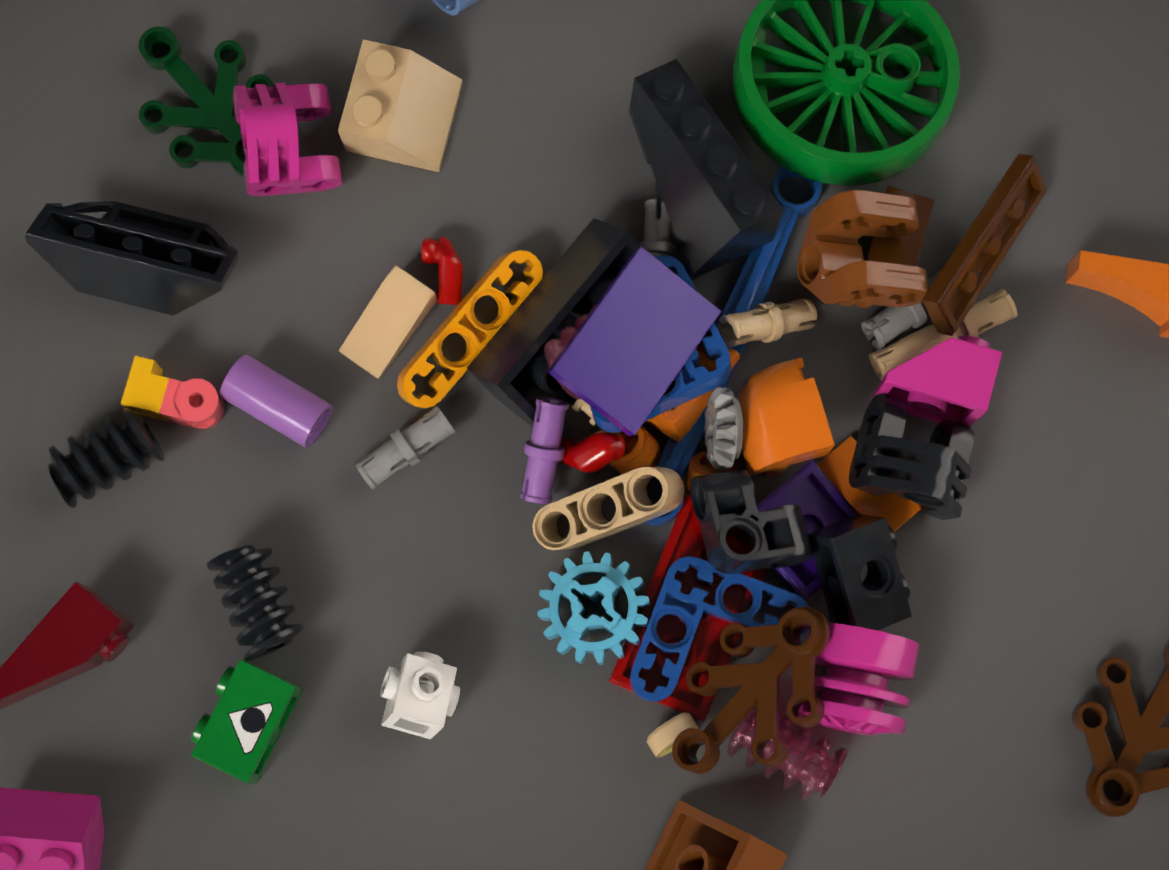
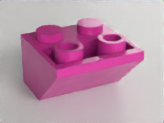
(50, 830)

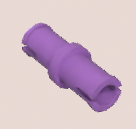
(544, 450)

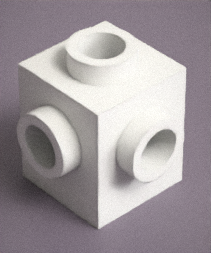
(419, 694)

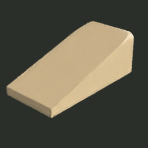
(388, 322)

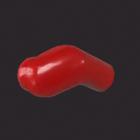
(594, 451)

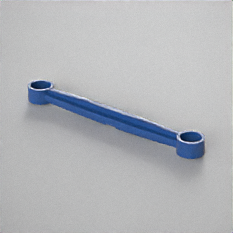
(748, 291)

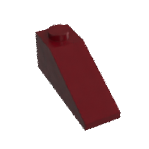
(67, 642)

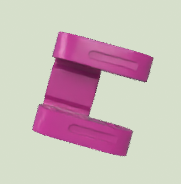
(271, 139)

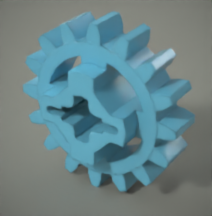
(608, 589)

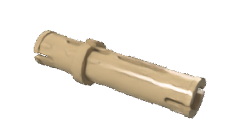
(982, 316)

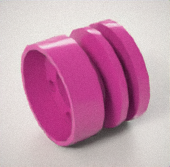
(857, 679)

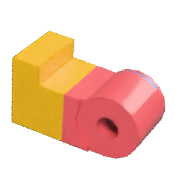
(158, 397)

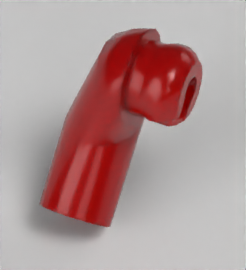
(449, 269)

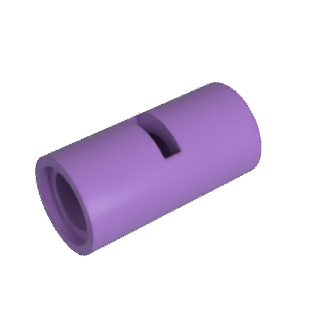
(276, 401)

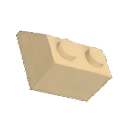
(399, 107)

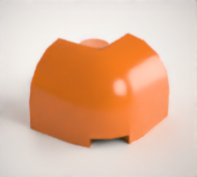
(782, 419)

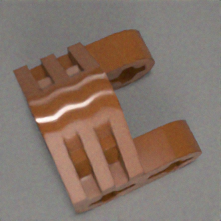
(833, 260)

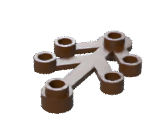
(758, 686)
(1140, 734)

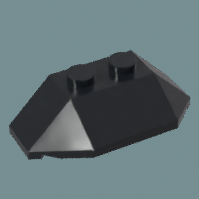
(132, 254)

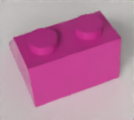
(946, 381)

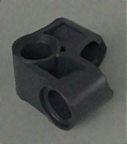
(728, 508)

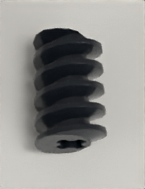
(101, 456)
(255, 600)

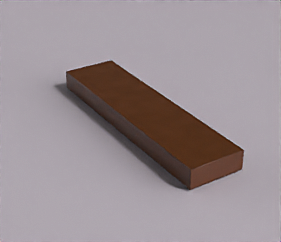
(984, 245)

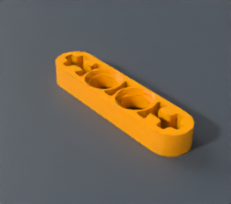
(463, 321)

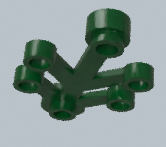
(212, 111)

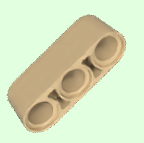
(585, 512)

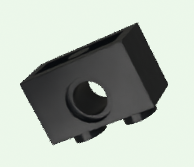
(839, 558)

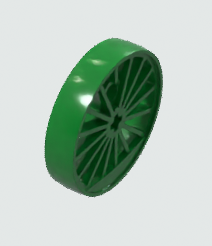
(848, 79)

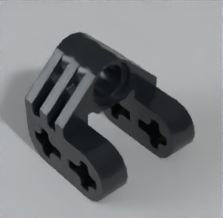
(912, 469)

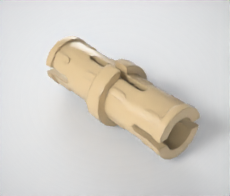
(767, 322)

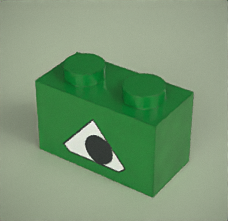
(245, 721)

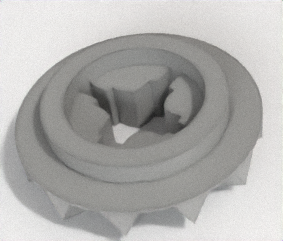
(723, 428)

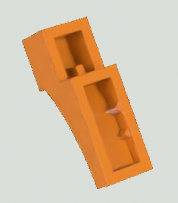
(1131, 280)

